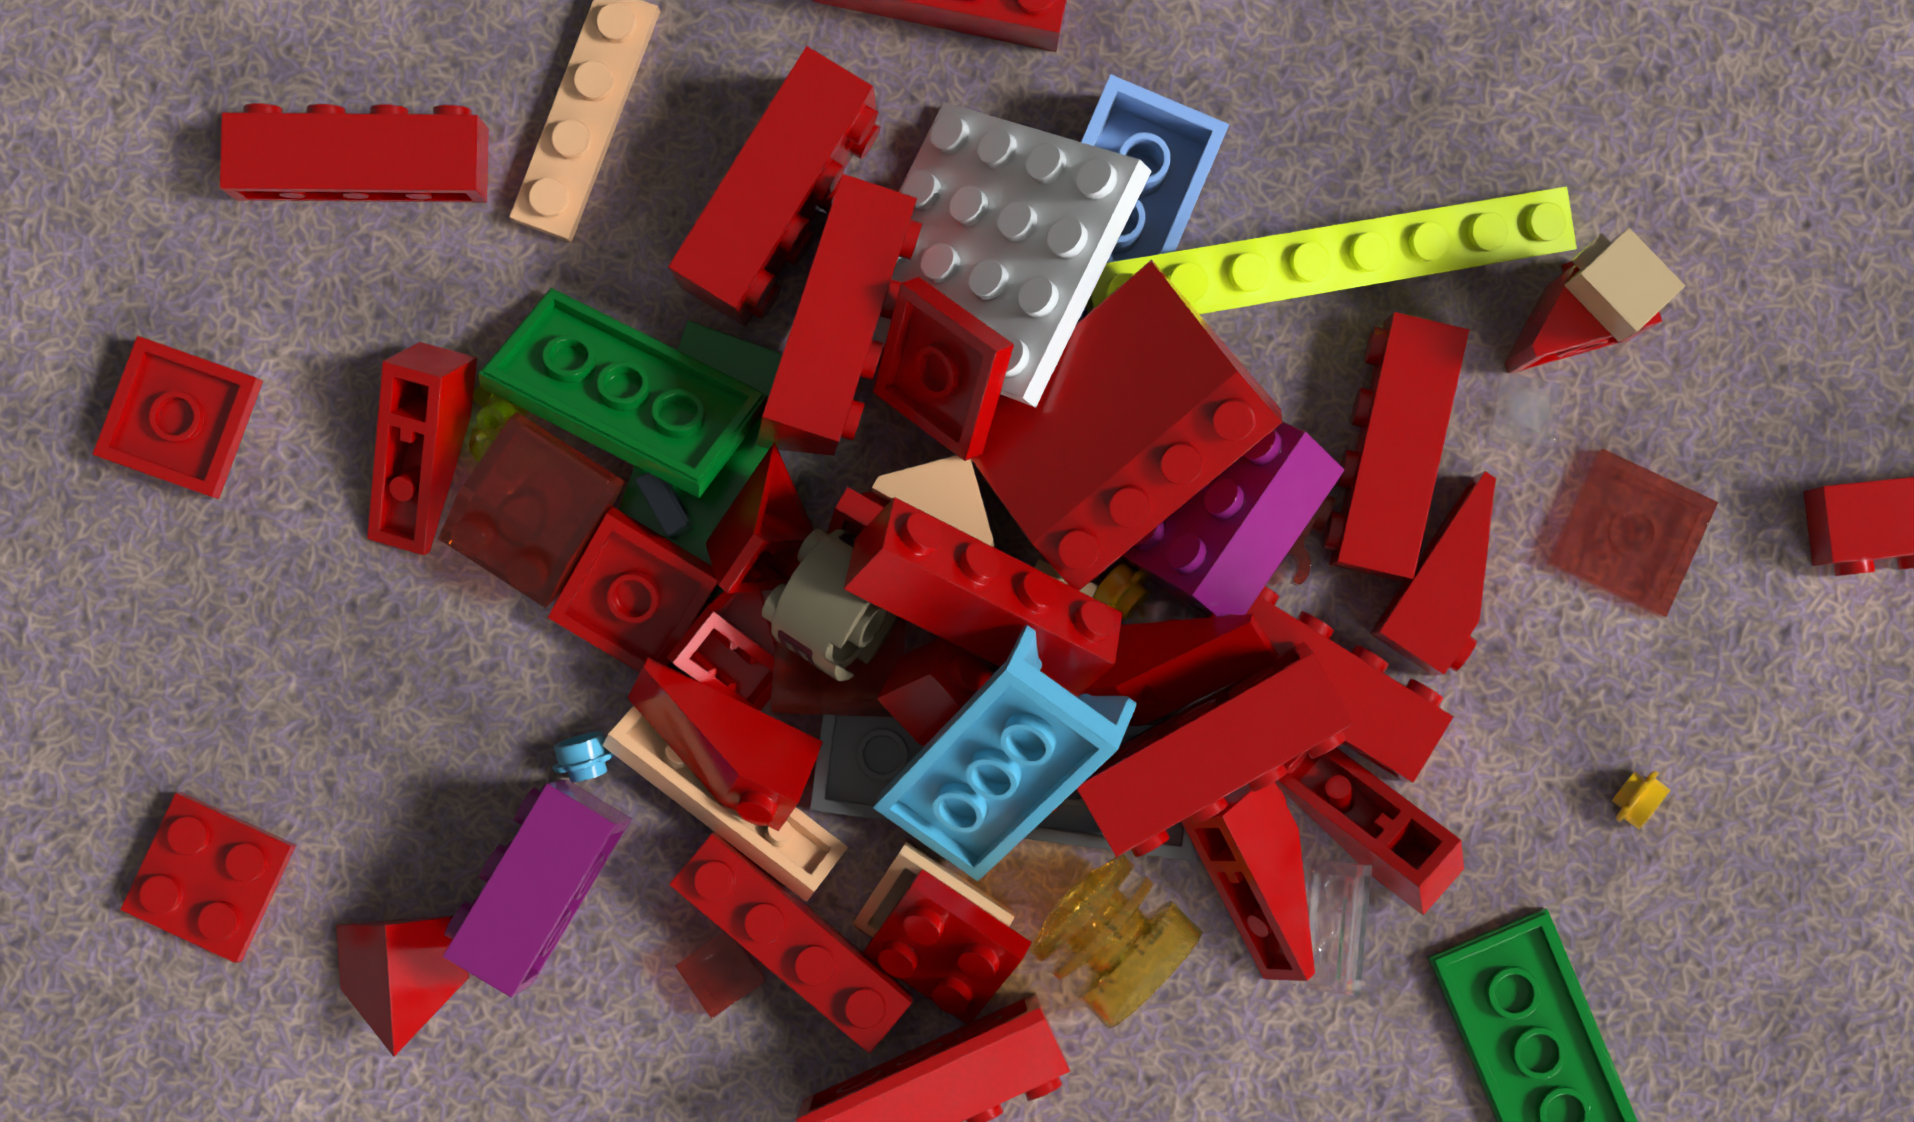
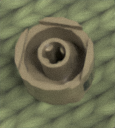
(819, 616)

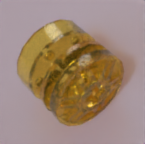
(1115, 940)

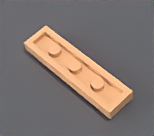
(584, 116)
(795, 855)

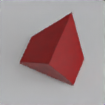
(760, 532)
(731, 648)
(397, 974)

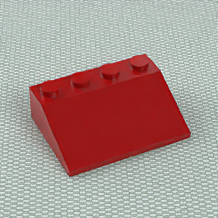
(1125, 428)

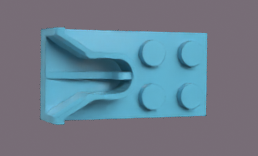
(1003, 762)

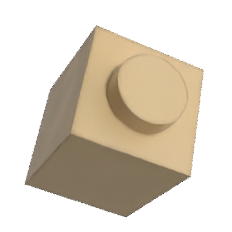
(1622, 283)

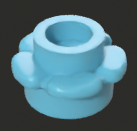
(582, 756)

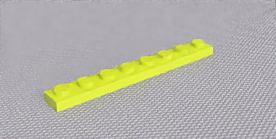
(1359, 252)

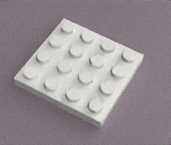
(1016, 231)

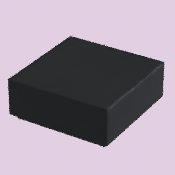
(666, 505)

